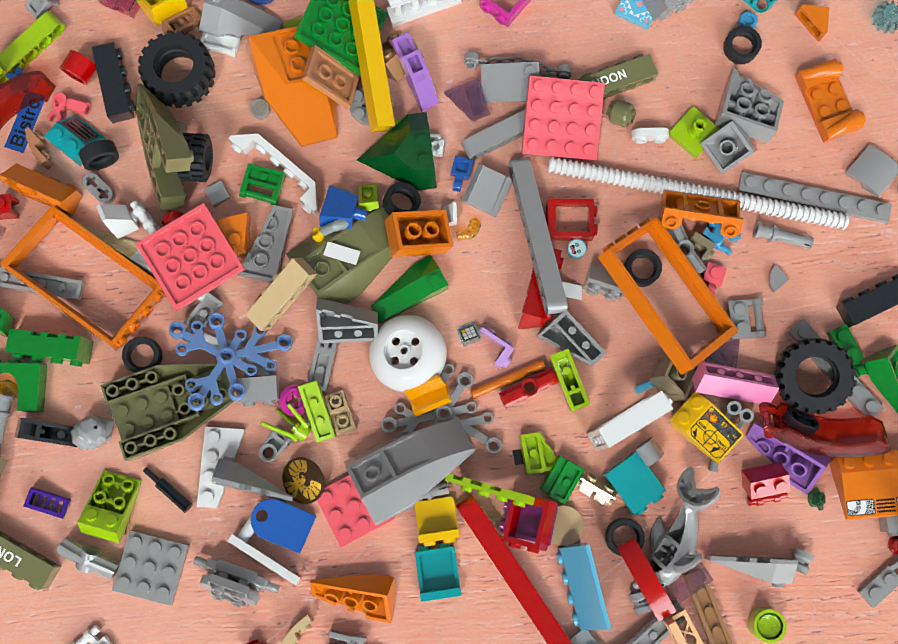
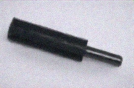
(169, 491)

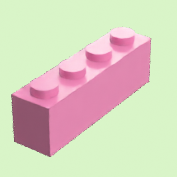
(734, 383)

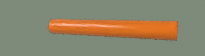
(507, 379)

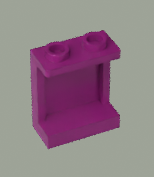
(528, 522)

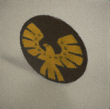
(303, 480)

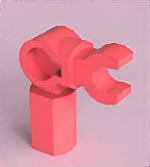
(62, 102)

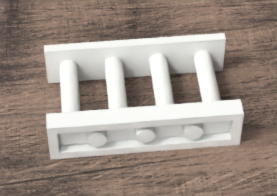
(407, 10)

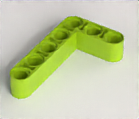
(30, 44)

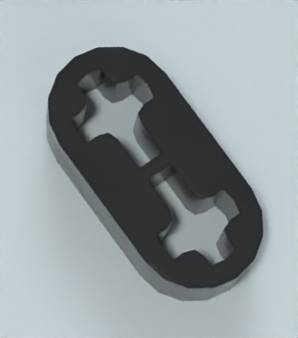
(800, 421)

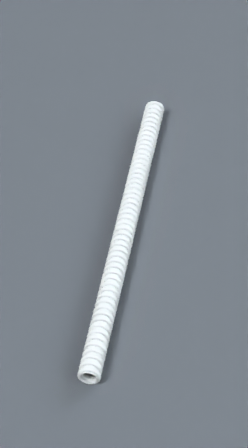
(782, 209)

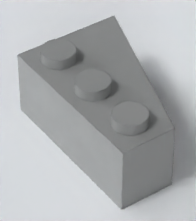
(569, 334)

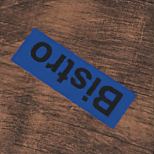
(25, 118)

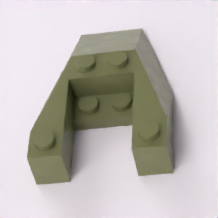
(163, 148)

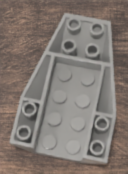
(407, 467)

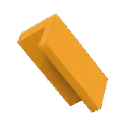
(428, 395)

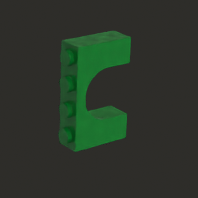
(30, 381)

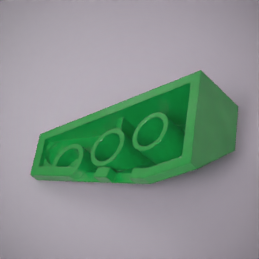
(415, 286)
(883, 372)

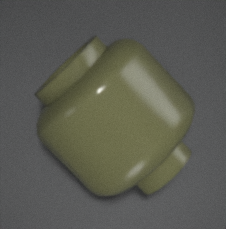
(621, 113)

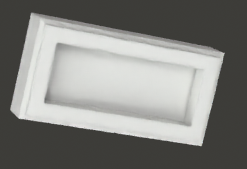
(226, 45)

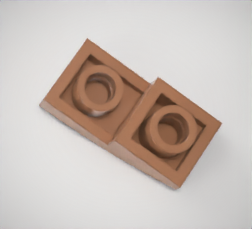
(37, 147)

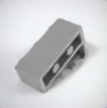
(345, 323)

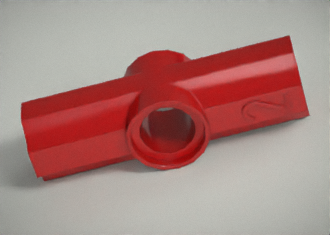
(517, 393)

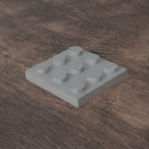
(150, 567)

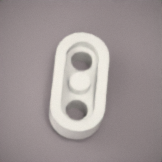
(642, 135)

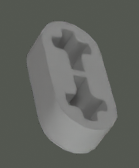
(96, 191)

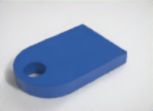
(284, 524)

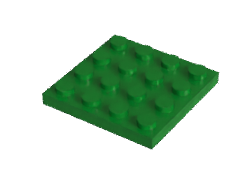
(331, 29)

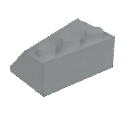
(750, 107)

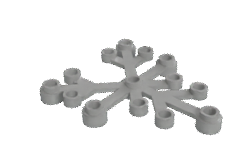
(412, 420)

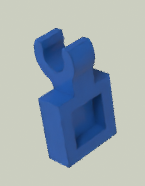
(461, 170)

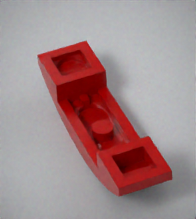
(646, 579)

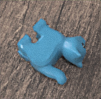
(717, 238)

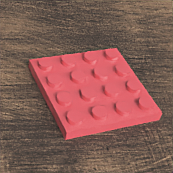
(562, 118)
(190, 257)

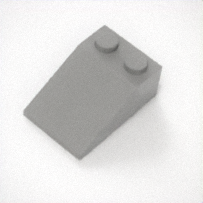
(507, 81)

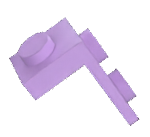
(504, 359)

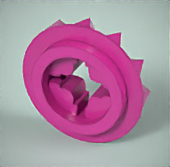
(286, 396)

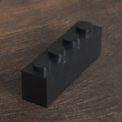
(113, 82)
(869, 302)

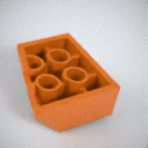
(42, 189)

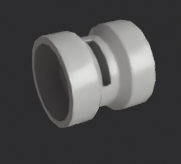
(804, 559)
(640, 603)

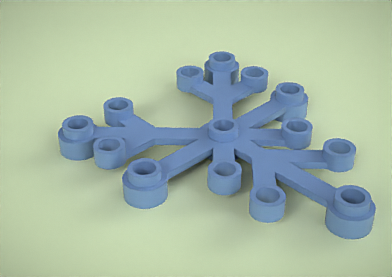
(250, 351)

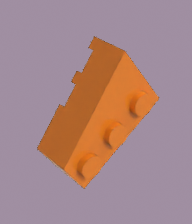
(237, 231)

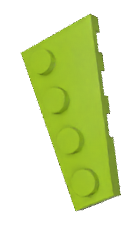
(487, 489)

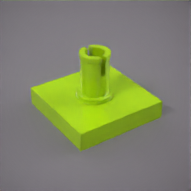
(692, 131)

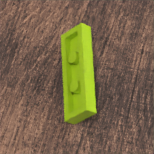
(317, 410)

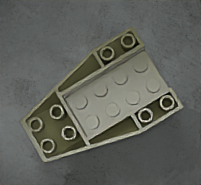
(339, 279)

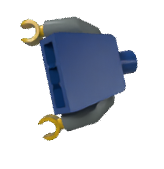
(338, 212)

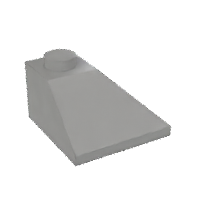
(728, 147)

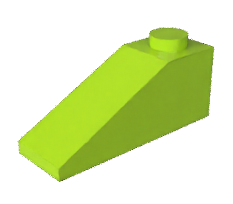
(569, 380)

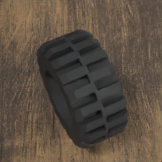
(164, 50)
(842, 380)

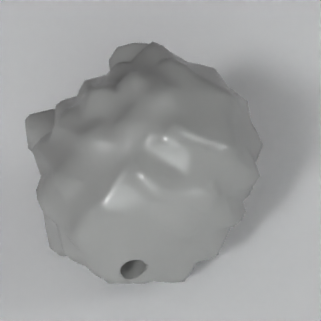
(92, 432)

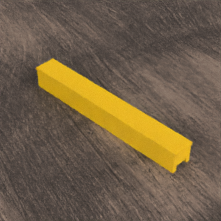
(372, 65)

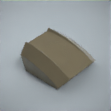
(671, 382)

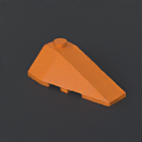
(365, 593)

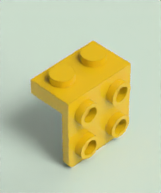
(436, 521)

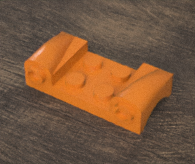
(828, 100)
(699, 207)

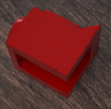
(5, 207)

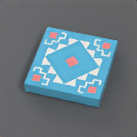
(634, 12)

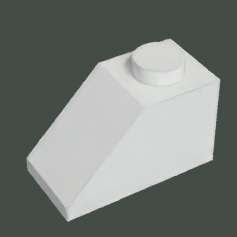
(118, 219)

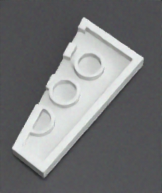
(216, 445)

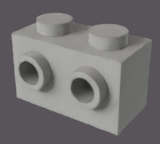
(260, 389)

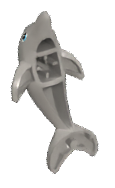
(675, 549)

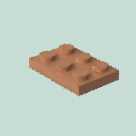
(330, 77)

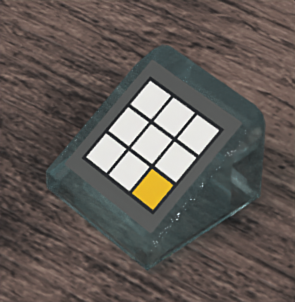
(469, 334)

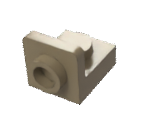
(702, 244)

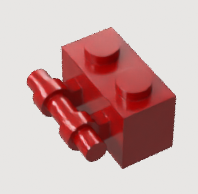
(766, 483)

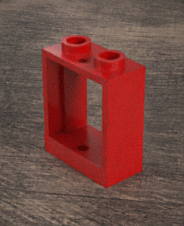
(551, 205)
(544, 530)

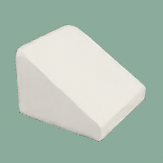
(451, 210)

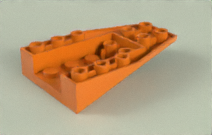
(279, 70)

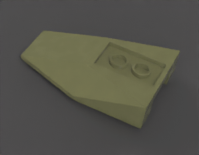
(154, 406)

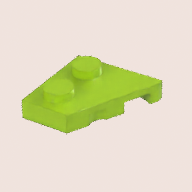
(536, 453)

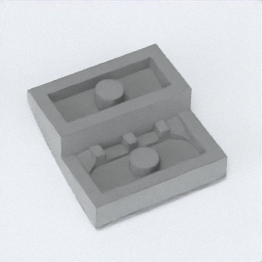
(873, 170)

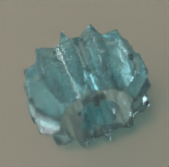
(886, 17)

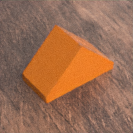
(814, 19)

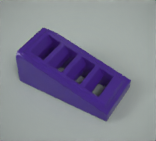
(31, 495)

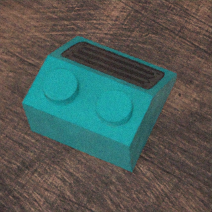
(71, 136)

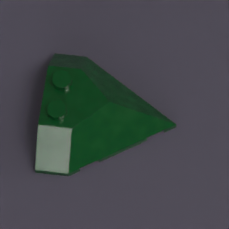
(405, 153)

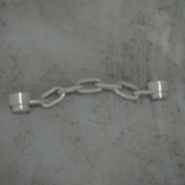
(472, 60)

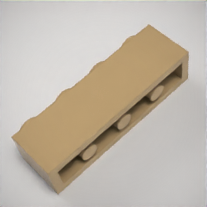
(281, 293)

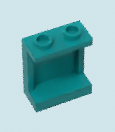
(635, 483)
(437, 572)

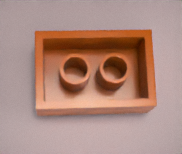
(418, 233)

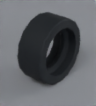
(749, 33)
(98, 155)
(403, 188)
(653, 257)
(131, 344)
(640, 536)

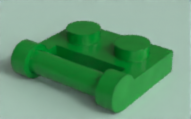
(262, 178)

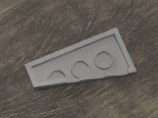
(268, 248)

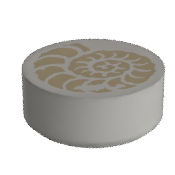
(259, 108)

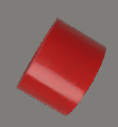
(78, 67)

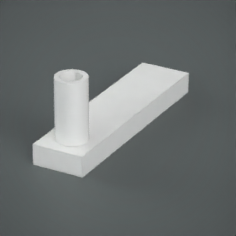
(241, 543)

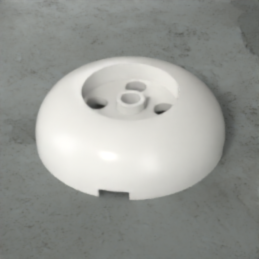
(430, 352)

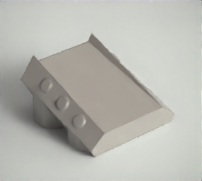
(487, 190)

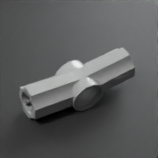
(682, 241)
(88, 558)

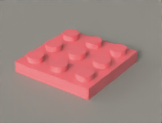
(346, 511)

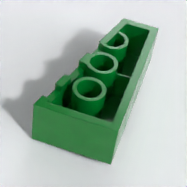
(48, 346)

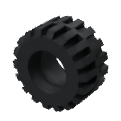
(203, 158)

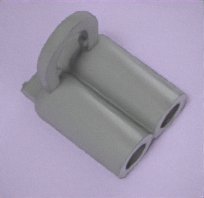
(746, 414)

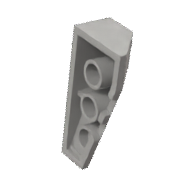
(236, 19)
(238, 477)
(768, 569)

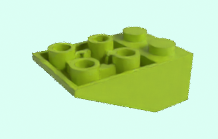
(109, 506)

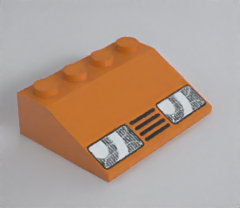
(867, 485)

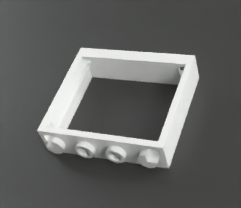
(630, 421)

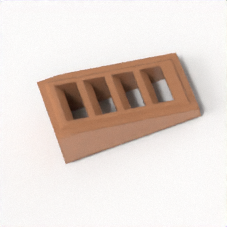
(171, 22)

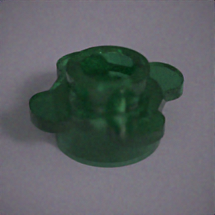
(816, 498)

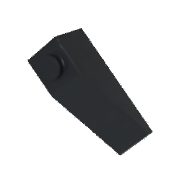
(44, 432)

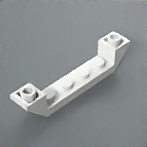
(247, 142)

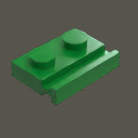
(562, 479)

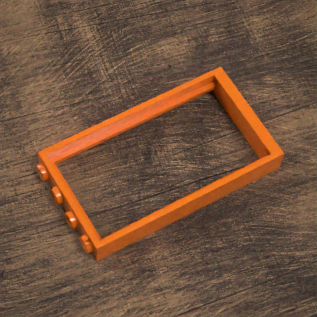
(35, 236)
(646, 310)

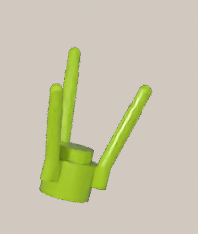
(300, 429)

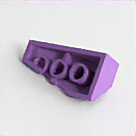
(801, 465)

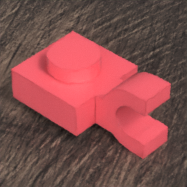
(714, 276)

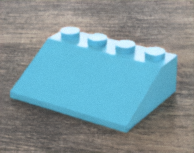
(583, 587)

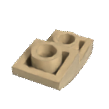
(340, 412)
(303, 625)

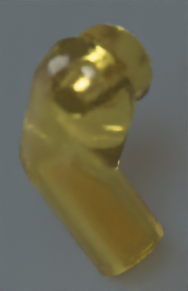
(471, 231)
(8, 386)

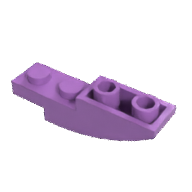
(416, 71)

